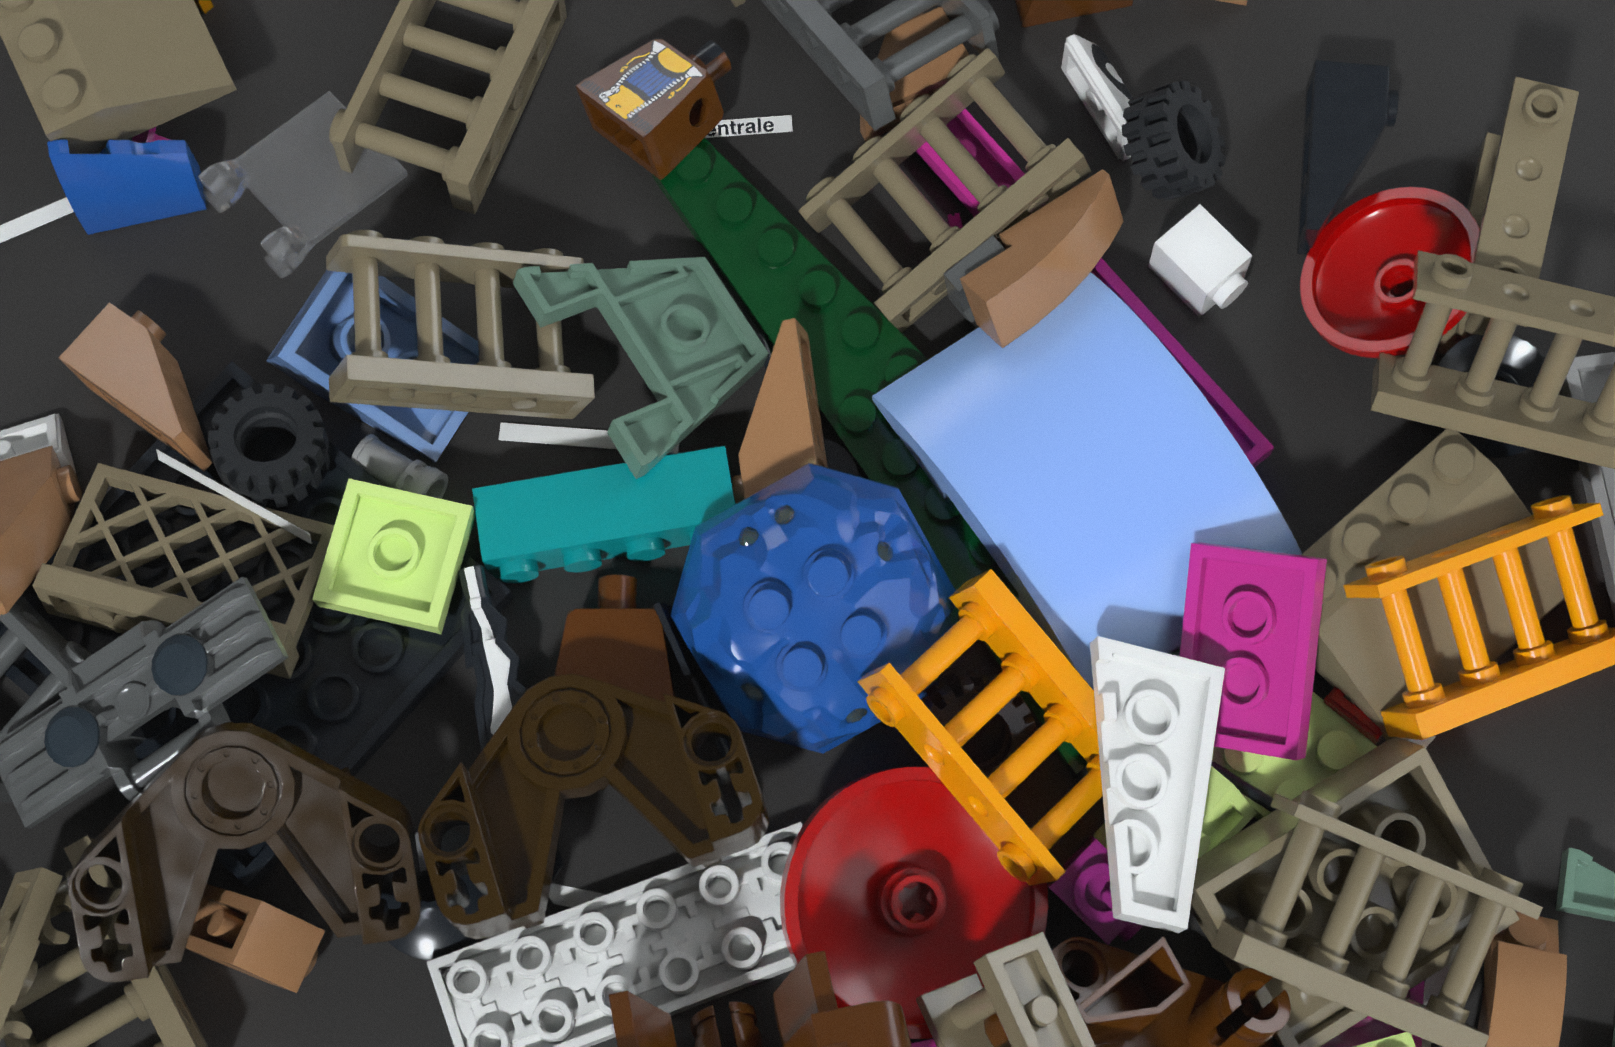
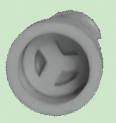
(397, 470)

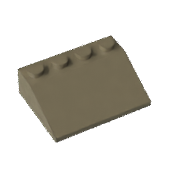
(111, 65)
(1425, 506)
(1385, 793)

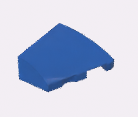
(129, 182)

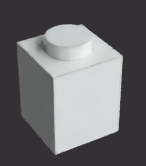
(1201, 262)

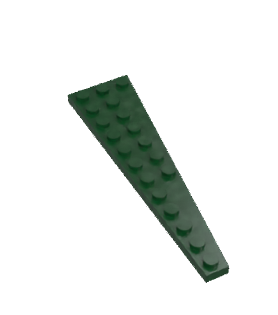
(850, 348)

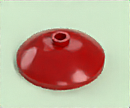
(1368, 260)

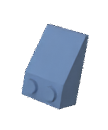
(326, 334)

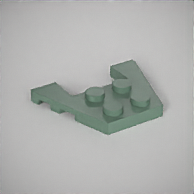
(674, 328)

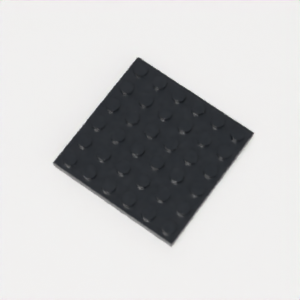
(352, 671)

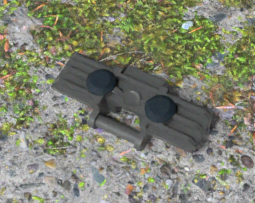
(125, 685)

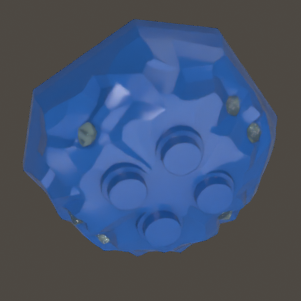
(805, 598)

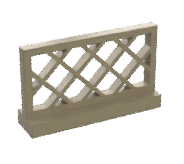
(120, 605)

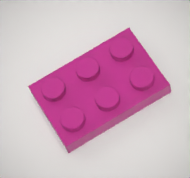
(1261, 624)

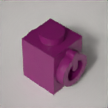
(1088, 892)

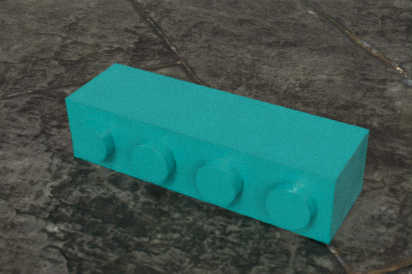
(598, 514)

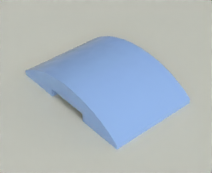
(1084, 469)

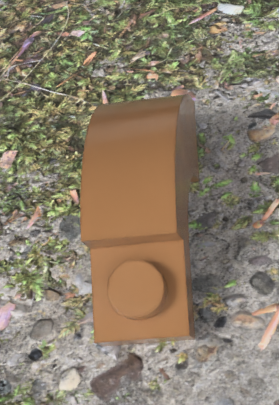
(1524, 985)

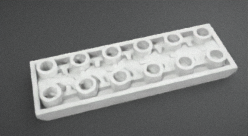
(662, 939)

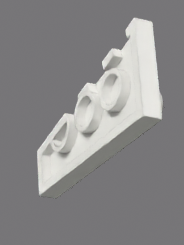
(1155, 768)

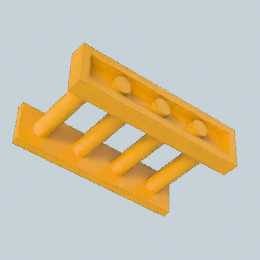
(1028, 664)
(1482, 683)

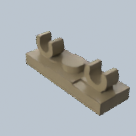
(23, 927)

